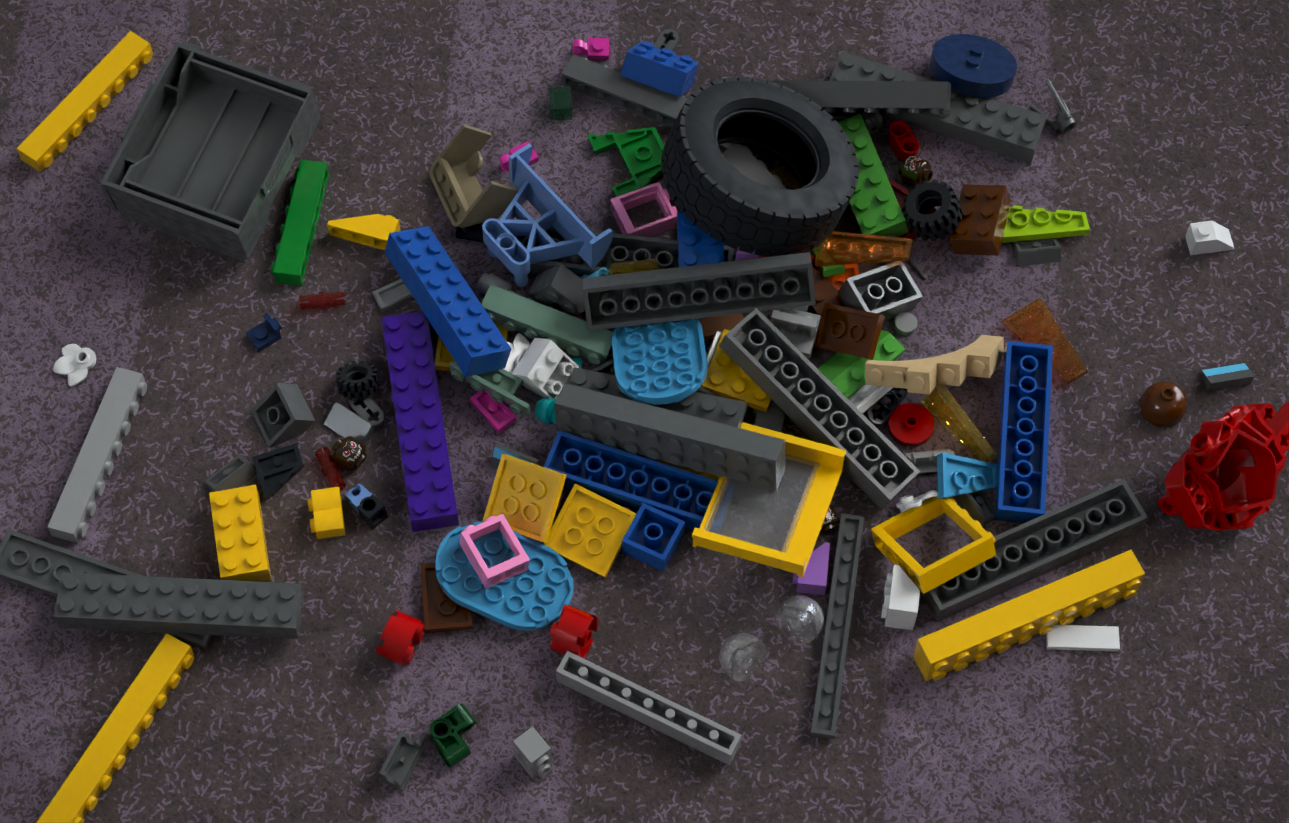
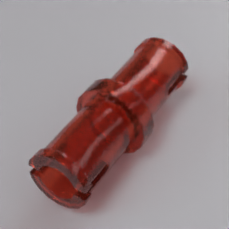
(322, 300)
(330, 468)

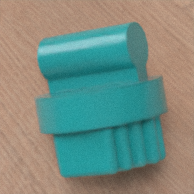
(546, 410)

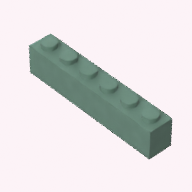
(543, 322)

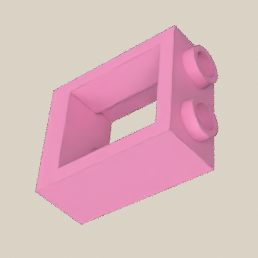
(638, 197)
(504, 570)

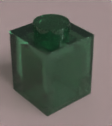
(560, 103)

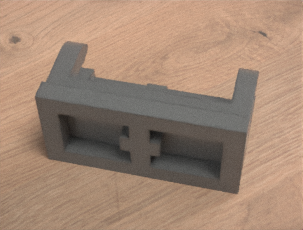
(401, 761)

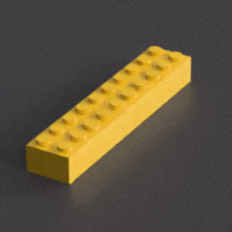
(1028, 615)

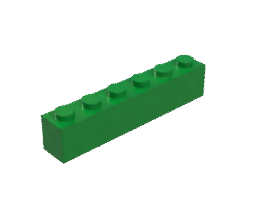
(300, 222)

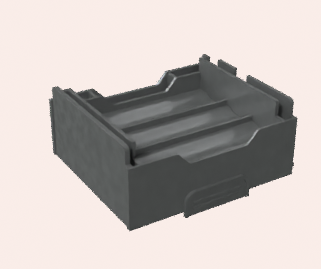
(209, 150)

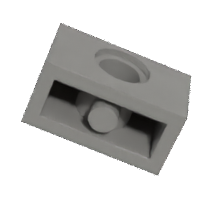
(533, 753)

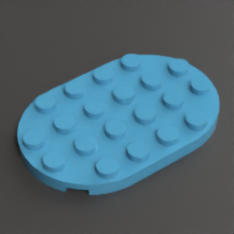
(660, 360)
(522, 602)

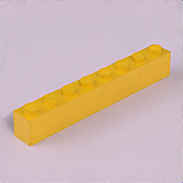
(85, 102)

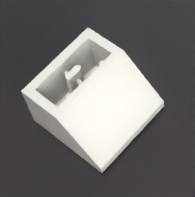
(544, 368)
(900, 600)

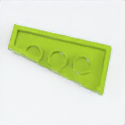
(1042, 224)

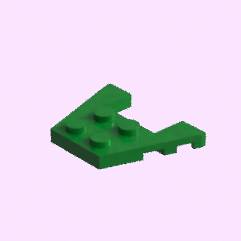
(640, 152)

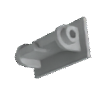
(926, 461)

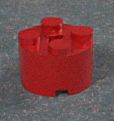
(573, 631)
(400, 637)

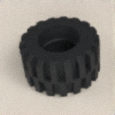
(926, 197)

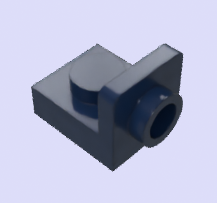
(265, 333)

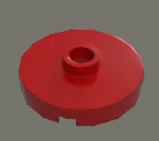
(911, 434)

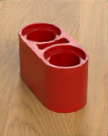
(903, 141)

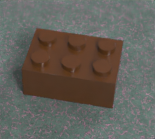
(983, 219)

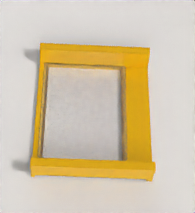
(770, 524)

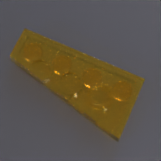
(956, 421)

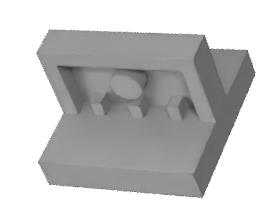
(797, 327)

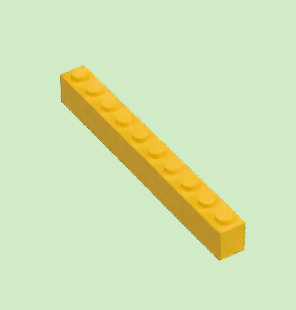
(120, 733)

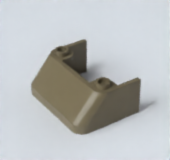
(457, 183)

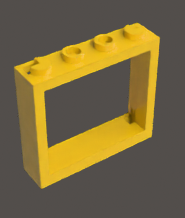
(945, 568)

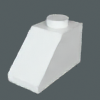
(1208, 238)

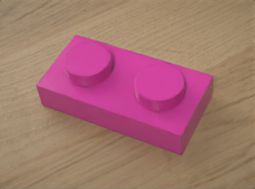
(496, 413)

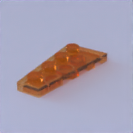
(854, 248)
(1038, 326)

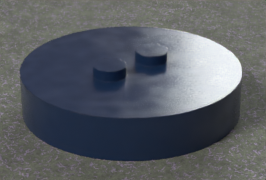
(973, 65)

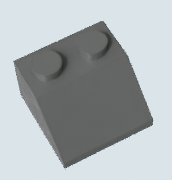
(282, 414)

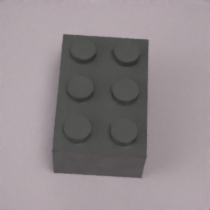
(882, 291)

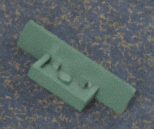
(498, 383)

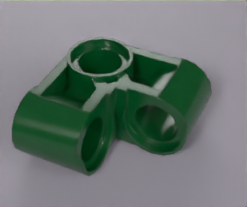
(451, 745)

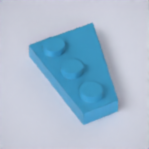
(963, 475)

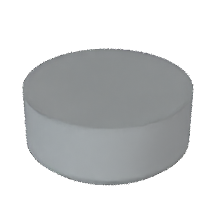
(905, 323)

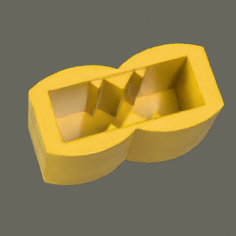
(327, 512)

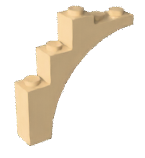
(923, 375)

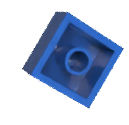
(653, 537)

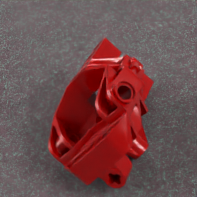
(1229, 469)

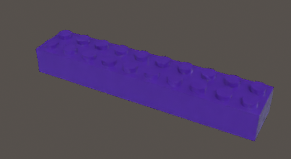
(419, 422)

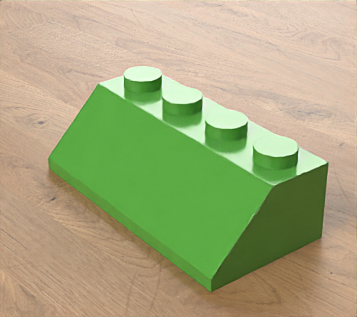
(848, 371)

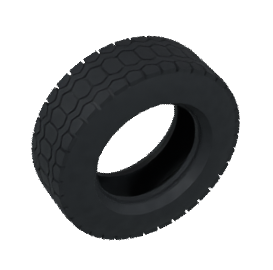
(739, 208)

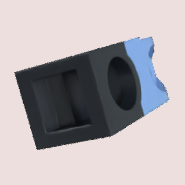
(366, 505)

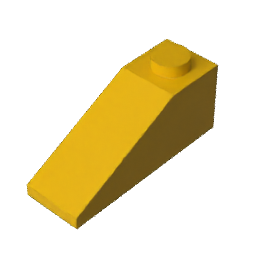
(365, 230)

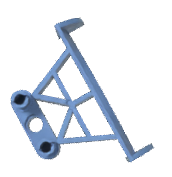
(554, 214)

